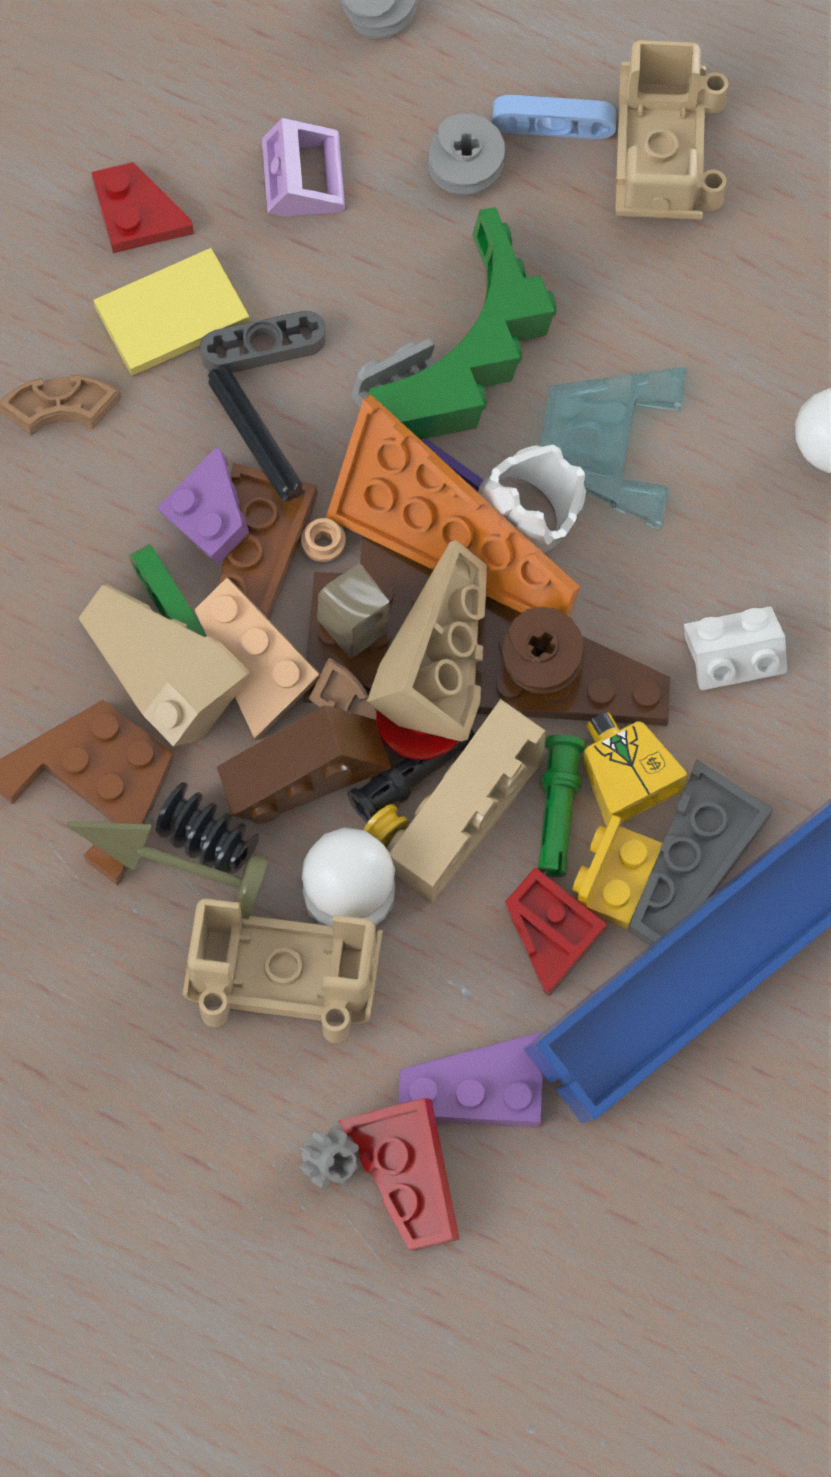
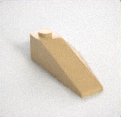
(431, 664)

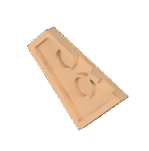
(277, 667)

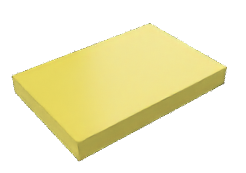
(170, 311)

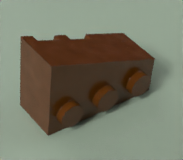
(303, 763)

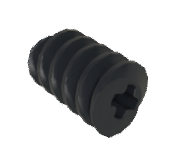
(203, 834)

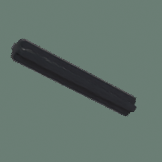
(255, 433)

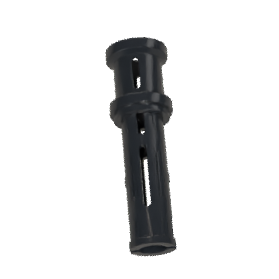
(395, 785)

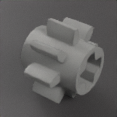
(328, 1157)

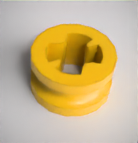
(386, 824)

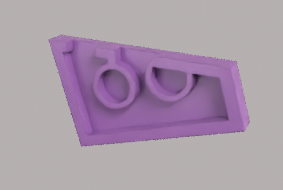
(480, 1085)

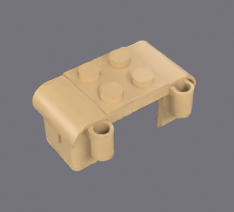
(663, 132)
(282, 967)

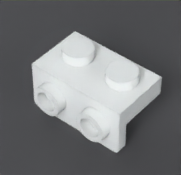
(737, 647)

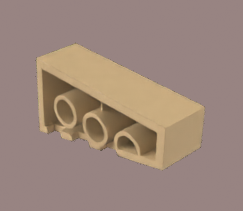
(468, 800)

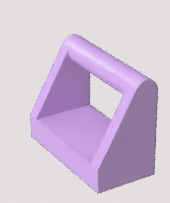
(283, 169)

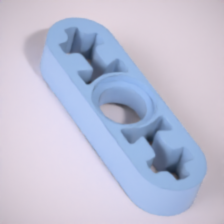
(554, 116)

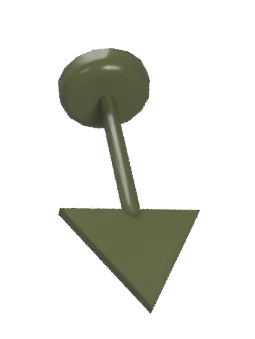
(127, 842)

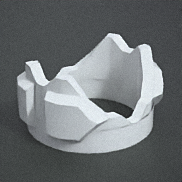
(554, 477)

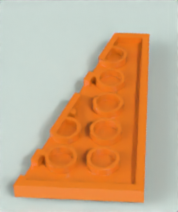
(417, 505)

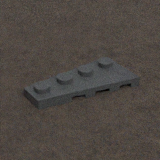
(701, 848)

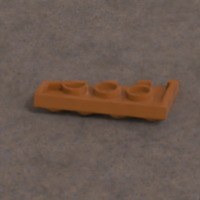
(275, 529)

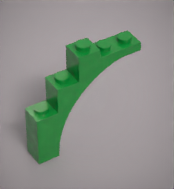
(516, 308)

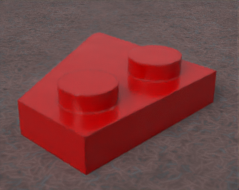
(137, 209)
(552, 928)

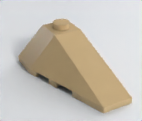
(167, 670)

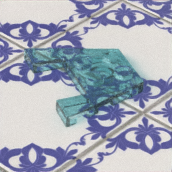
(593, 431)

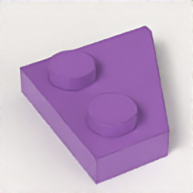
(208, 508)

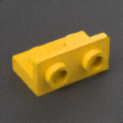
(617, 873)

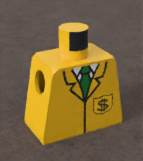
(629, 769)

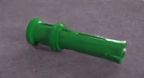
(560, 784)

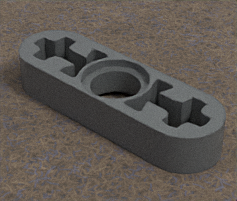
(273, 326)

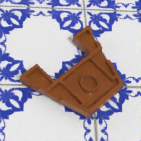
(100, 760)

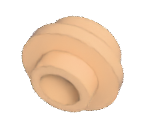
(323, 529)

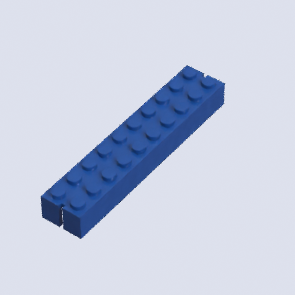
(691, 973)

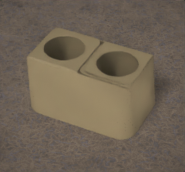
(349, 610)

